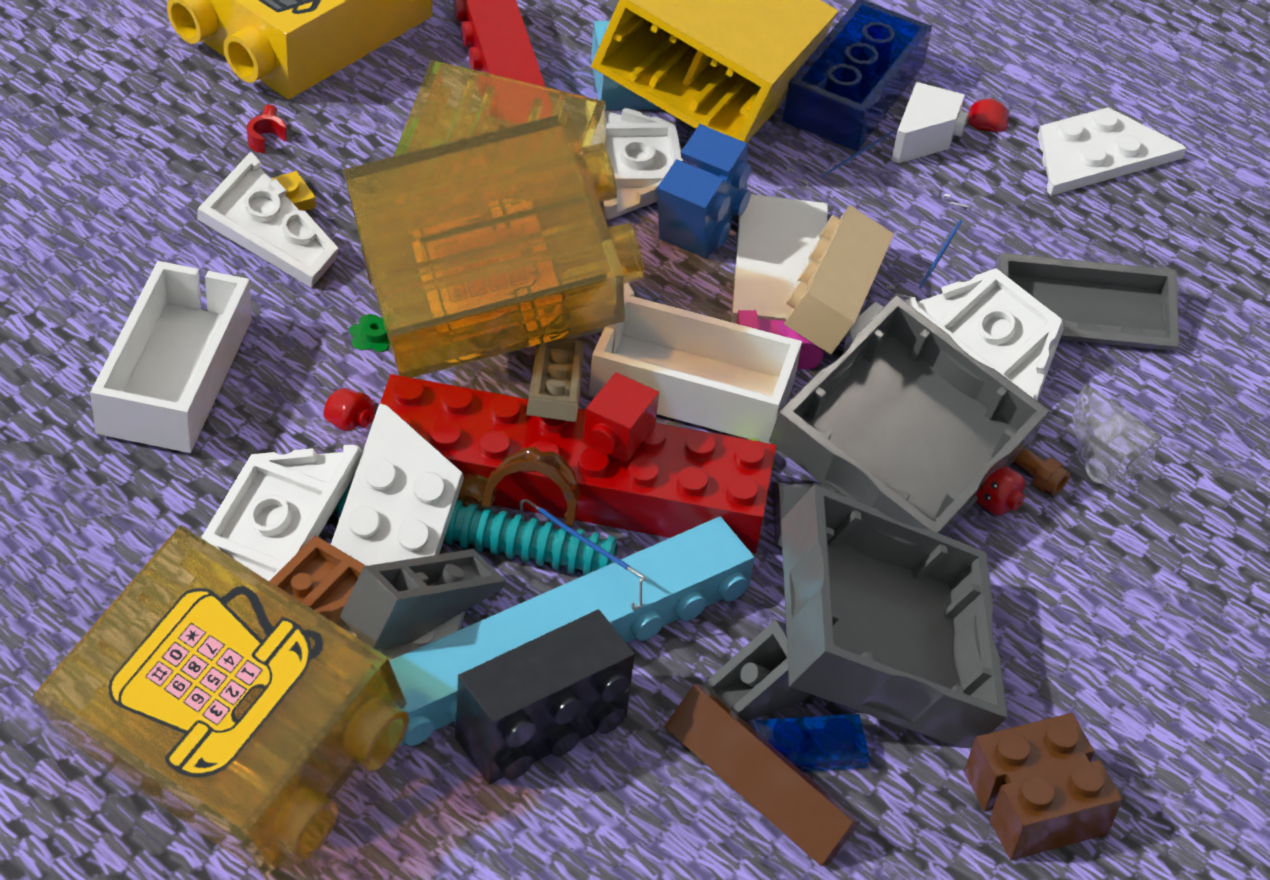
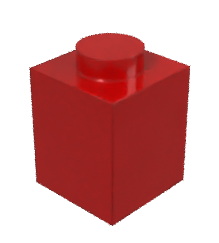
(620, 417)

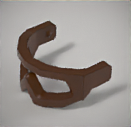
(534, 460)

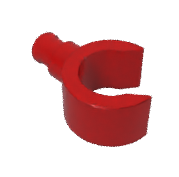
(265, 123)

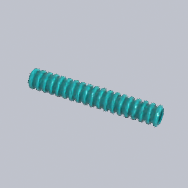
(521, 538)

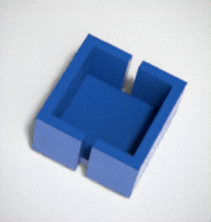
(704, 199)

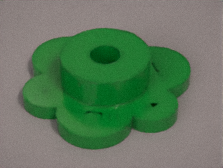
(370, 334)

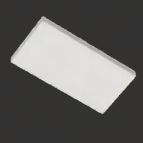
(772, 252)

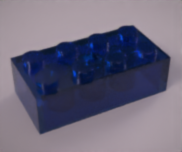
(856, 74)

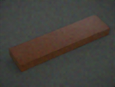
(762, 775)

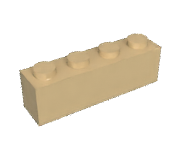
(837, 278)

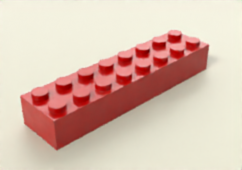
(663, 490)

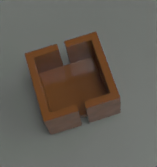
(1050, 786)

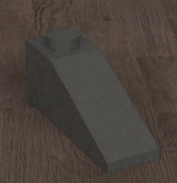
(413, 596)

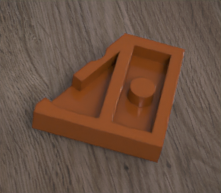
(320, 577)

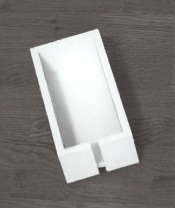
(171, 358)
(701, 366)

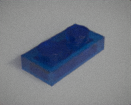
(818, 741)

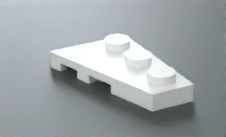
(264, 221)

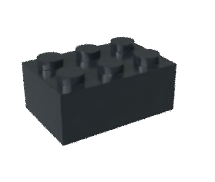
(543, 697)

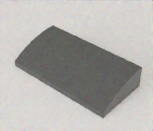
(1102, 299)

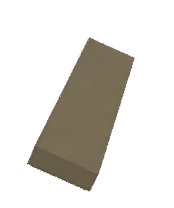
(556, 380)

